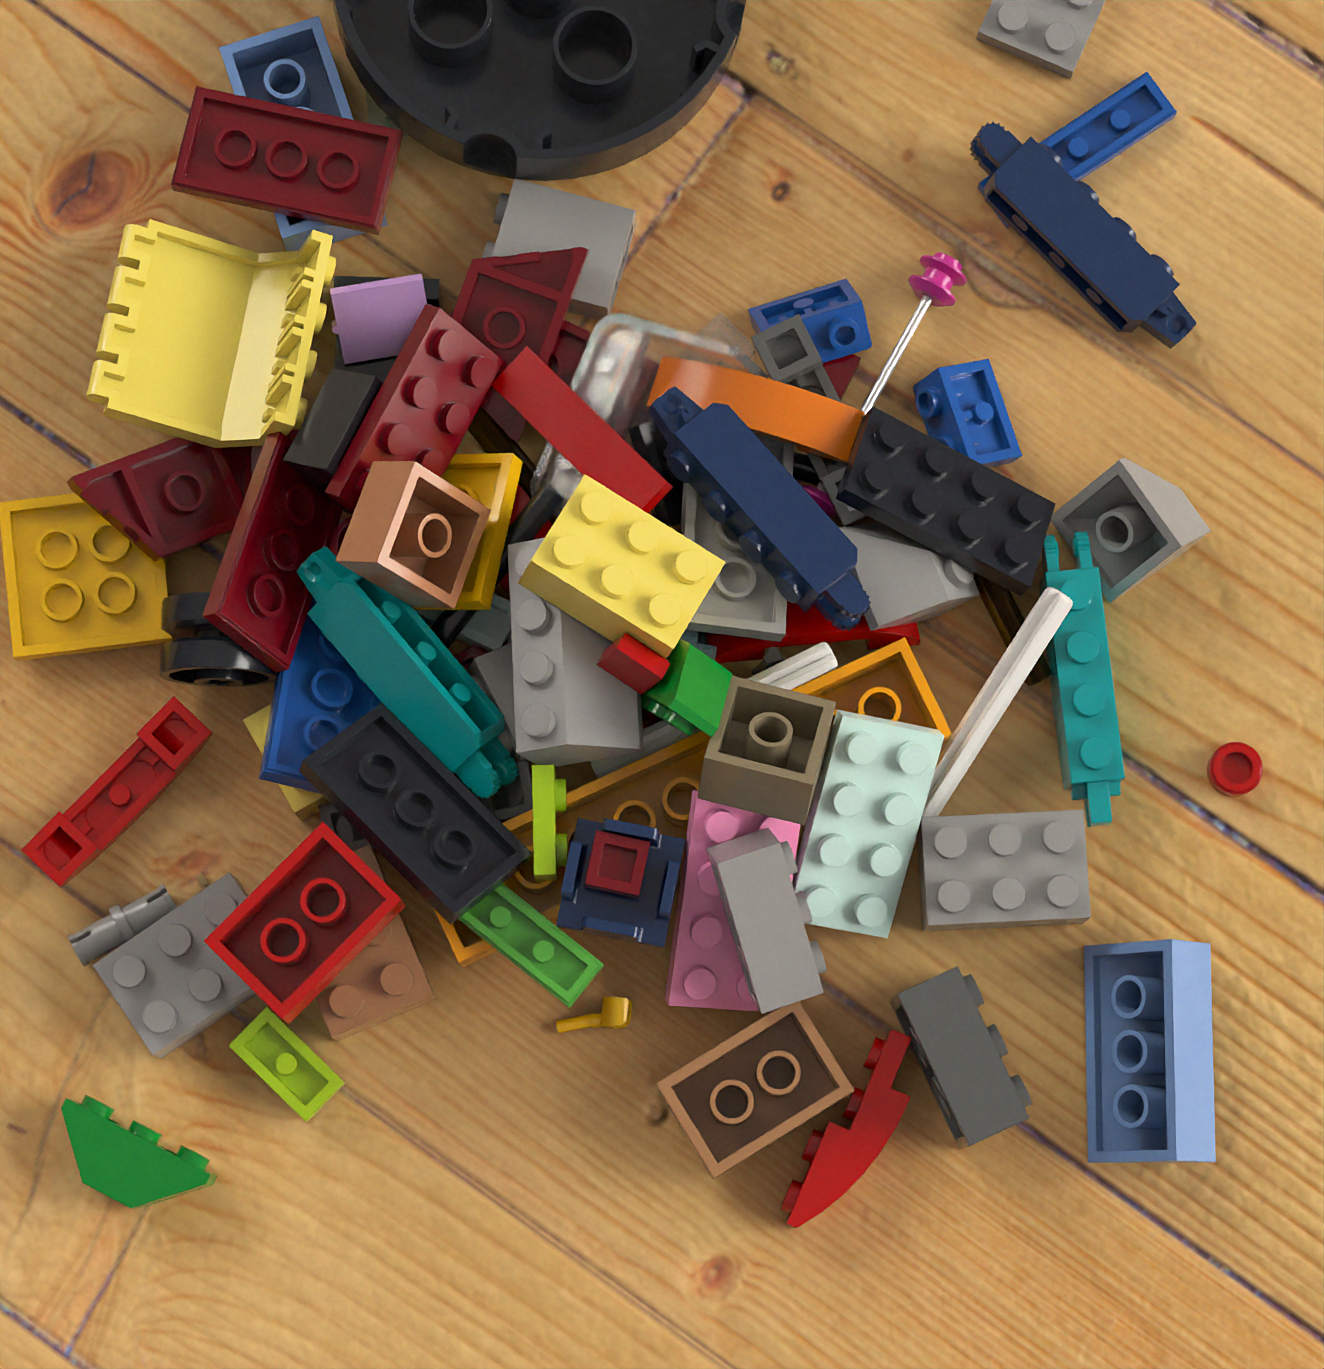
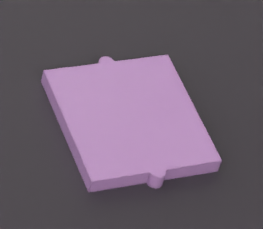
(376, 316)

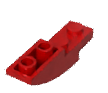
(842, 1154)

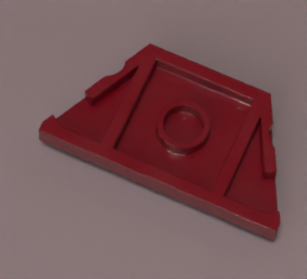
(518, 305)
(169, 494)

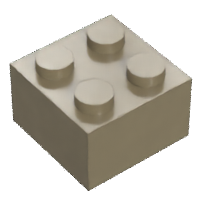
(767, 750)

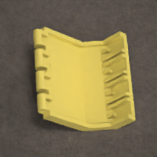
(210, 335)

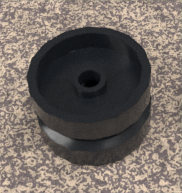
(203, 651)

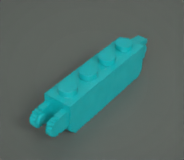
(410, 672)
(1083, 684)

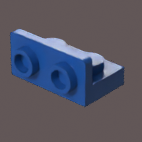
(830, 314)
(968, 412)

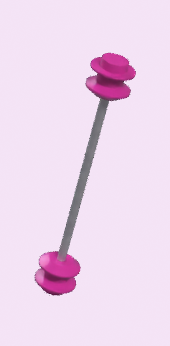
(933, 289)

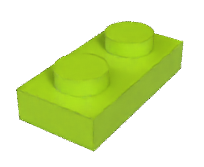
(548, 846)
(286, 1064)

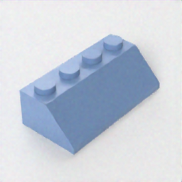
(1149, 1052)

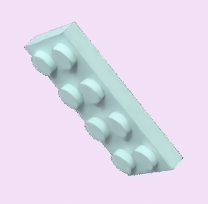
(864, 821)

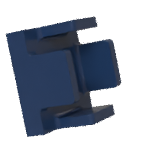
(615, 915)

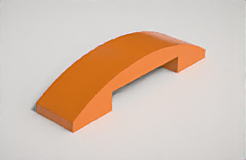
(766, 406)

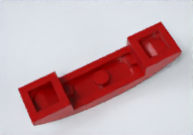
(808, 629)
(119, 794)

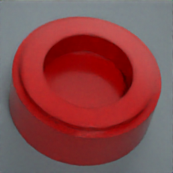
(1234, 769)

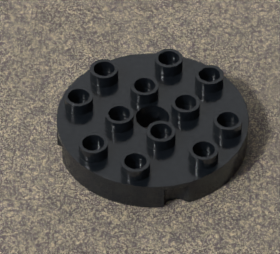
(540, 81)

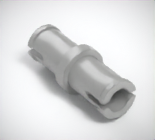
(121, 925)

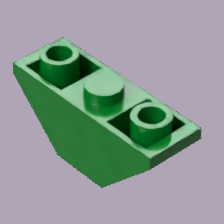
(690, 691)
(129, 1161)

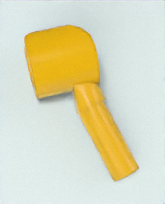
(614, 1015)

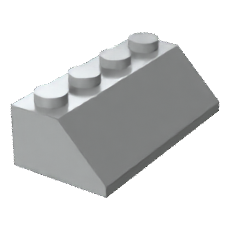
(562, 699)

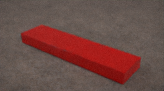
(578, 431)

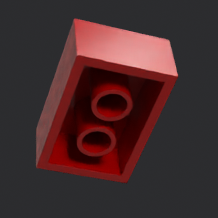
(305, 923)

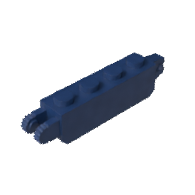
(1079, 236)
(762, 506)

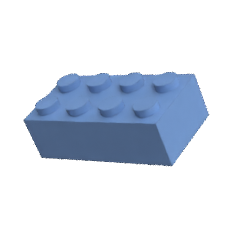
(297, 71)

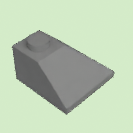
(1131, 523)
(905, 577)

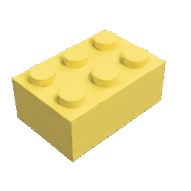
(621, 569)

